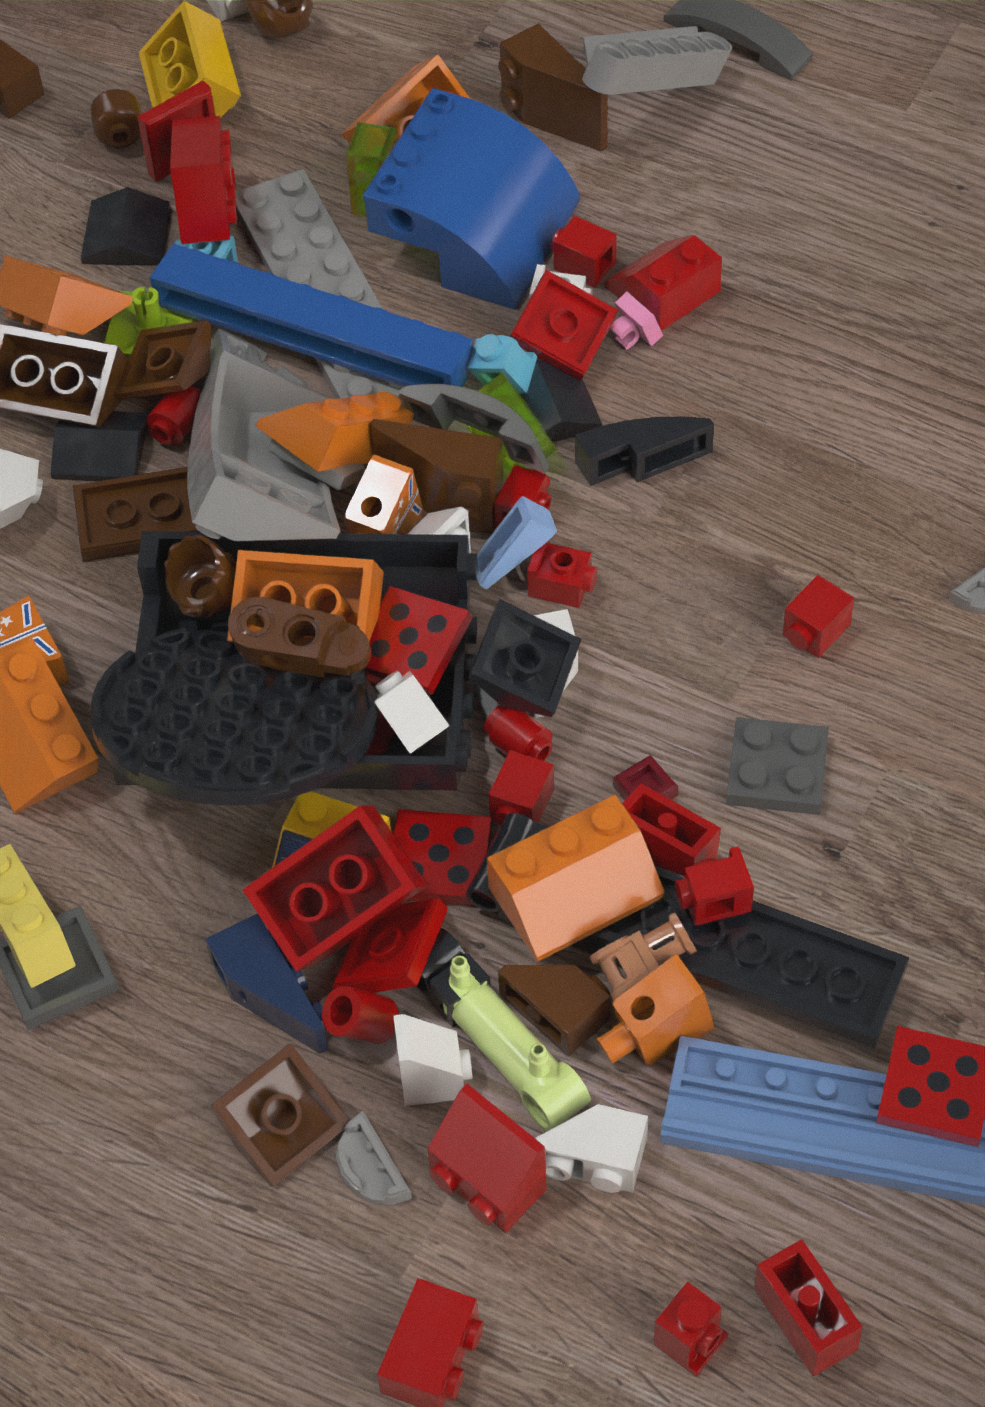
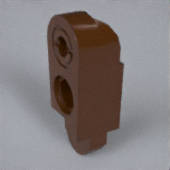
(335, 649)

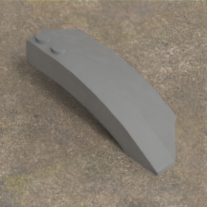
(231, 475)

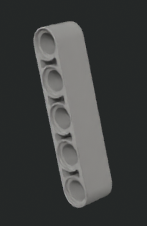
(656, 62)

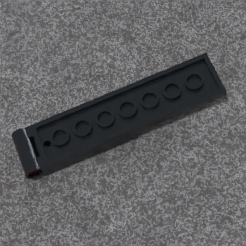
(754, 955)

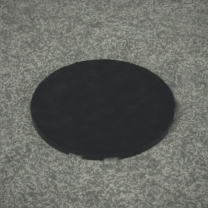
(226, 731)

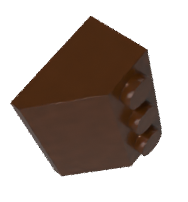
(58, 376)

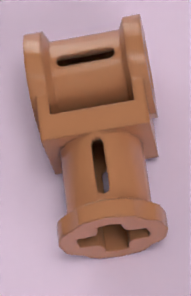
(638, 954)

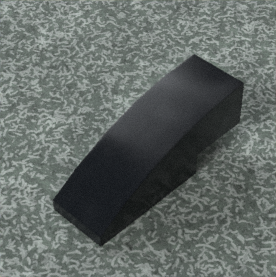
(642, 446)

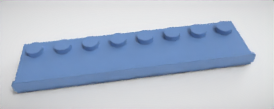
(809, 1121)

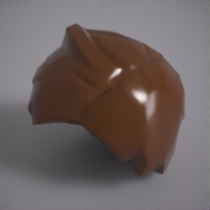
(279, 17)
(200, 576)

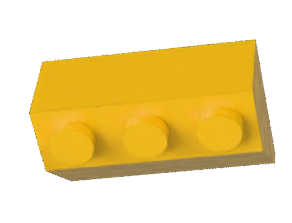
(189, 51)

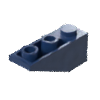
(264, 983)

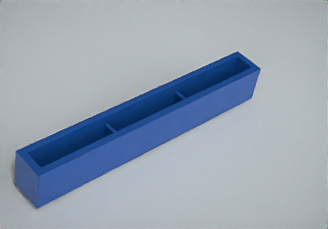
(310, 320)

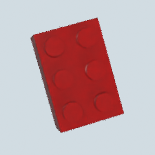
(203, 179)
(334, 887)

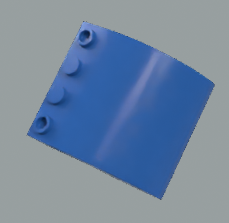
(475, 194)

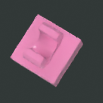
(634, 323)

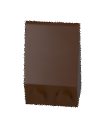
(547, 89)
(448, 467)

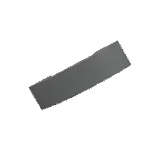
(748, 27)
(442, 404)

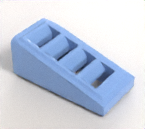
(514, 540)

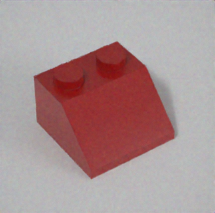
(671, 278)
(487, 1160)

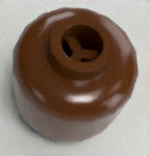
(114, 116)

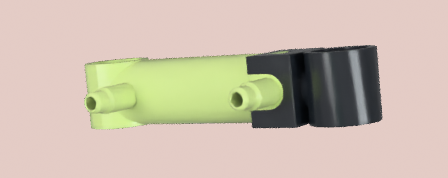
(465, 998)

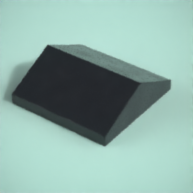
(126, 229)
(560, 402)
(100, 452)
(524, 661)

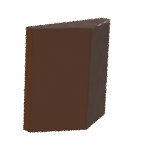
(166, 360)
(279, 1115)

